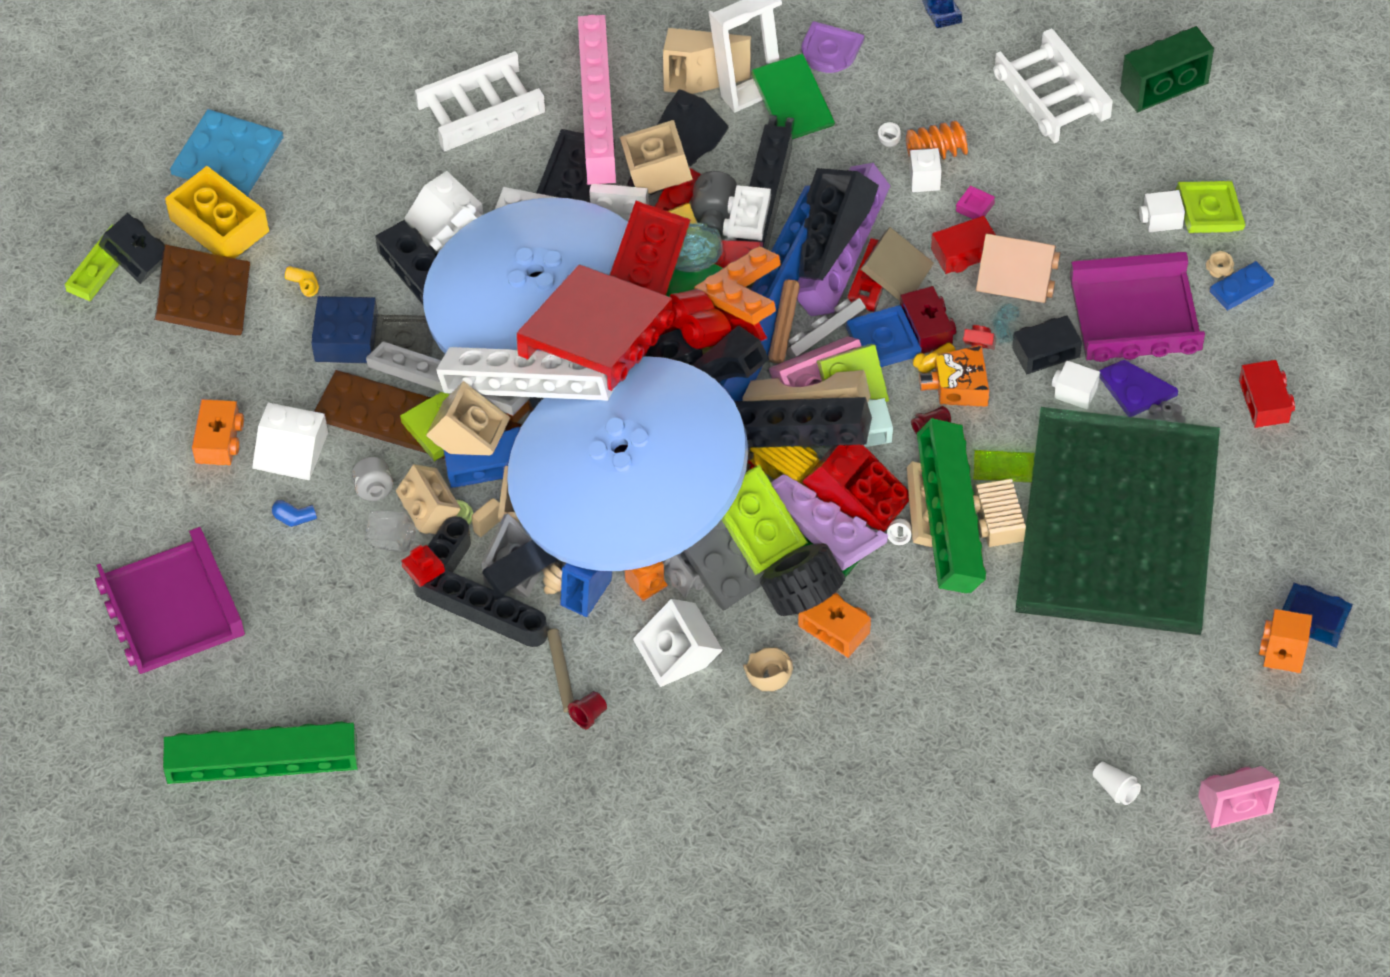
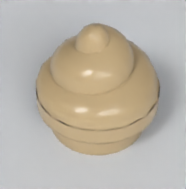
(553, 579)

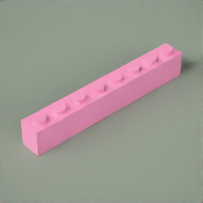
(596, 100)

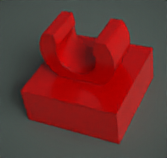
(422, 565)

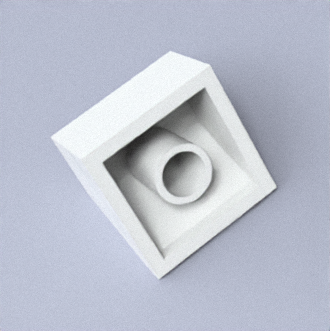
(438, 203)
(289, 441)
(677, 642)

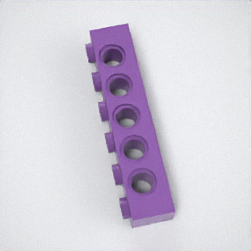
(822, 296)

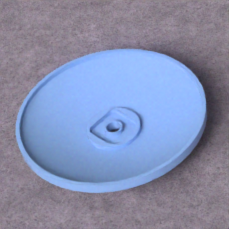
(481, 277)
(634, 504)

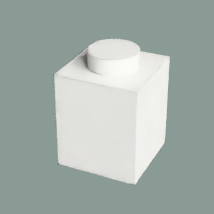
(925, 170)
(1162, 211)
(1076, 384)

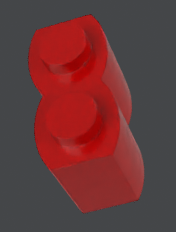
(698, 319)

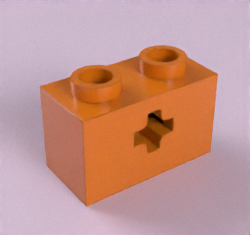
(216, 432)
(837, 624)
(1285, 640)

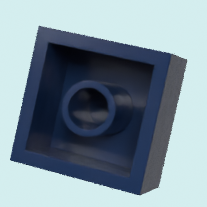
(344, 329)

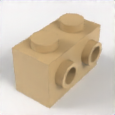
(427, 498)

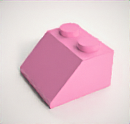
(1238, 795)

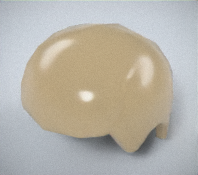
(778, 666)

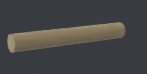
(560, 668)

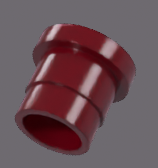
(587, 709)

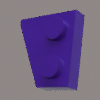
(1135, 388)

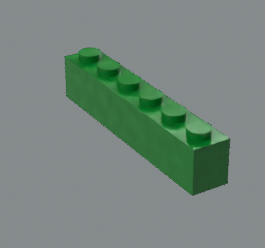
(950, 506)
(260, 752)

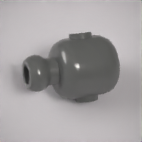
(712, 197)

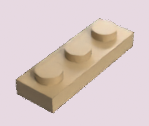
(918, 507)

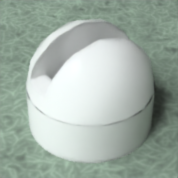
(892, 130)
(894, 528)

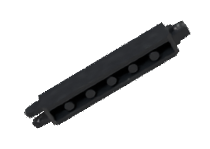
(771, 168)

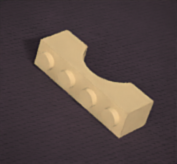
(839, 385)

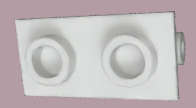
(461, 218)

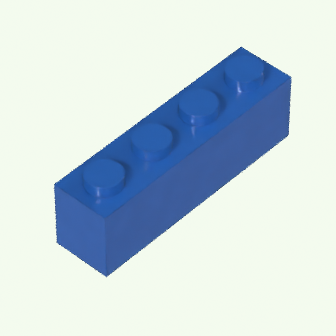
(476, 469)

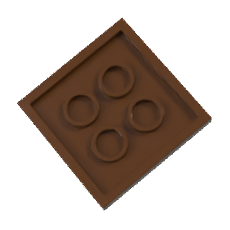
(202, 290)

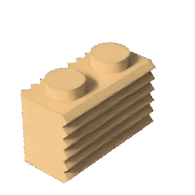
(999, 513)

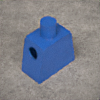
(582, 588)

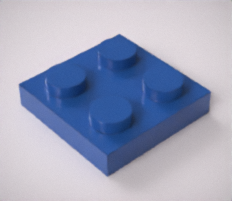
(889, 333)

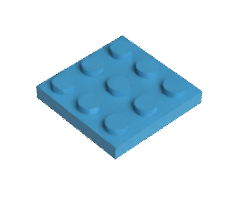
(230, 148)

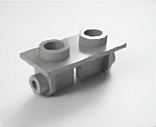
(682, 575)

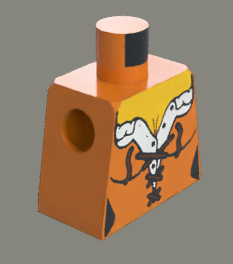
(959, 378)

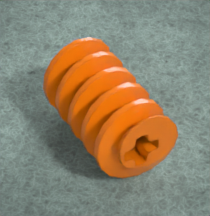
(944, 139)

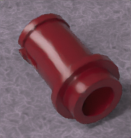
(920, 419)

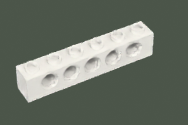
(508, 374)

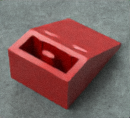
(859, 485)

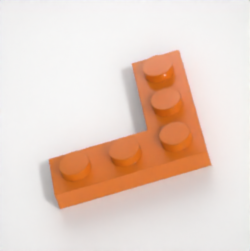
(729, 290)

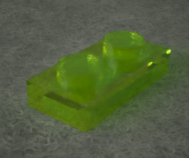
(1003, 465)

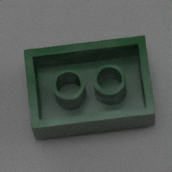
(1166, 69)

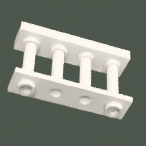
(1066, 67)
(488, 120)

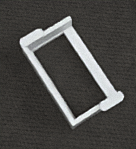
(721, 21)

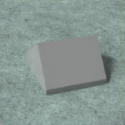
(508, 538)

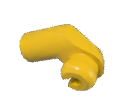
(305, 278)
(927, 363)

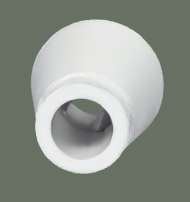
(1117, 783)

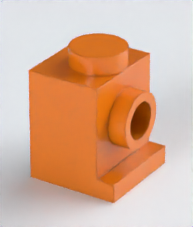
(646, 580)

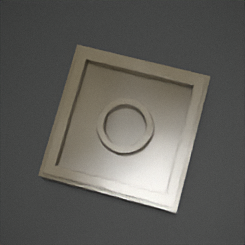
(896, 264)

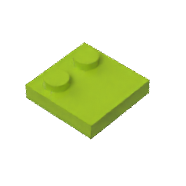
(1211, 207)
(857, 359)
(419, 421)

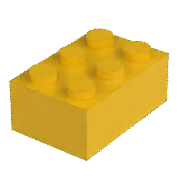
(217, 214)

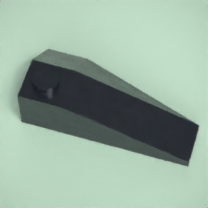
(696, 123)
(837, 208)

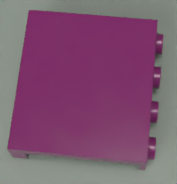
(1135, 306)
(170, 604)

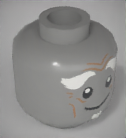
(370, 477)

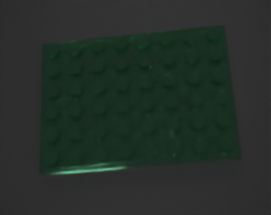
(1119, 521)

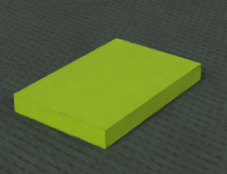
(761, 522)

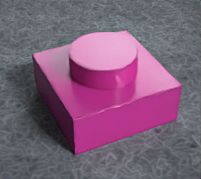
(975, 203)

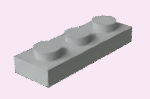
(823, 326)

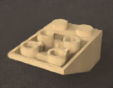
(691, 60)

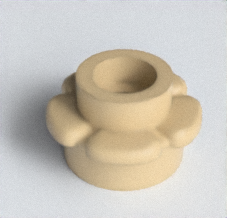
(1223, 259)

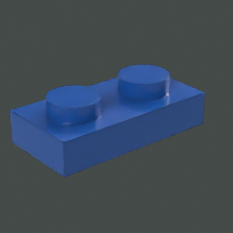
(1241, 285)

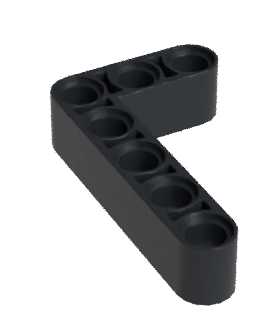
(472, 593)

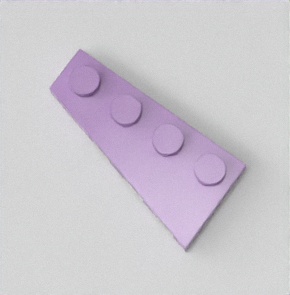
(824, 523)

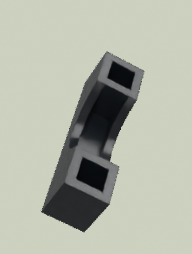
(733, 356)

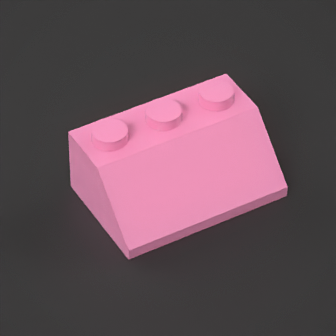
(804, 369)

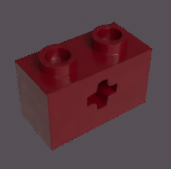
(928, 318)

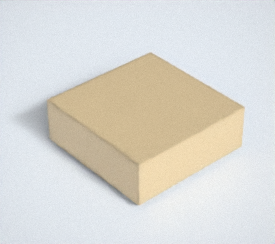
(485, 517)

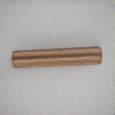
(784, 321)

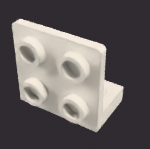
(618, 198)
(747, 213)

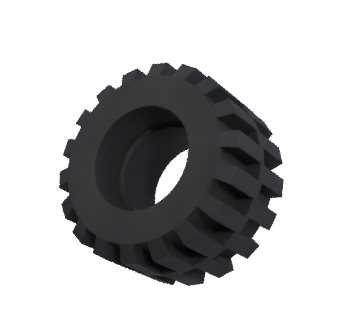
(802, 579)

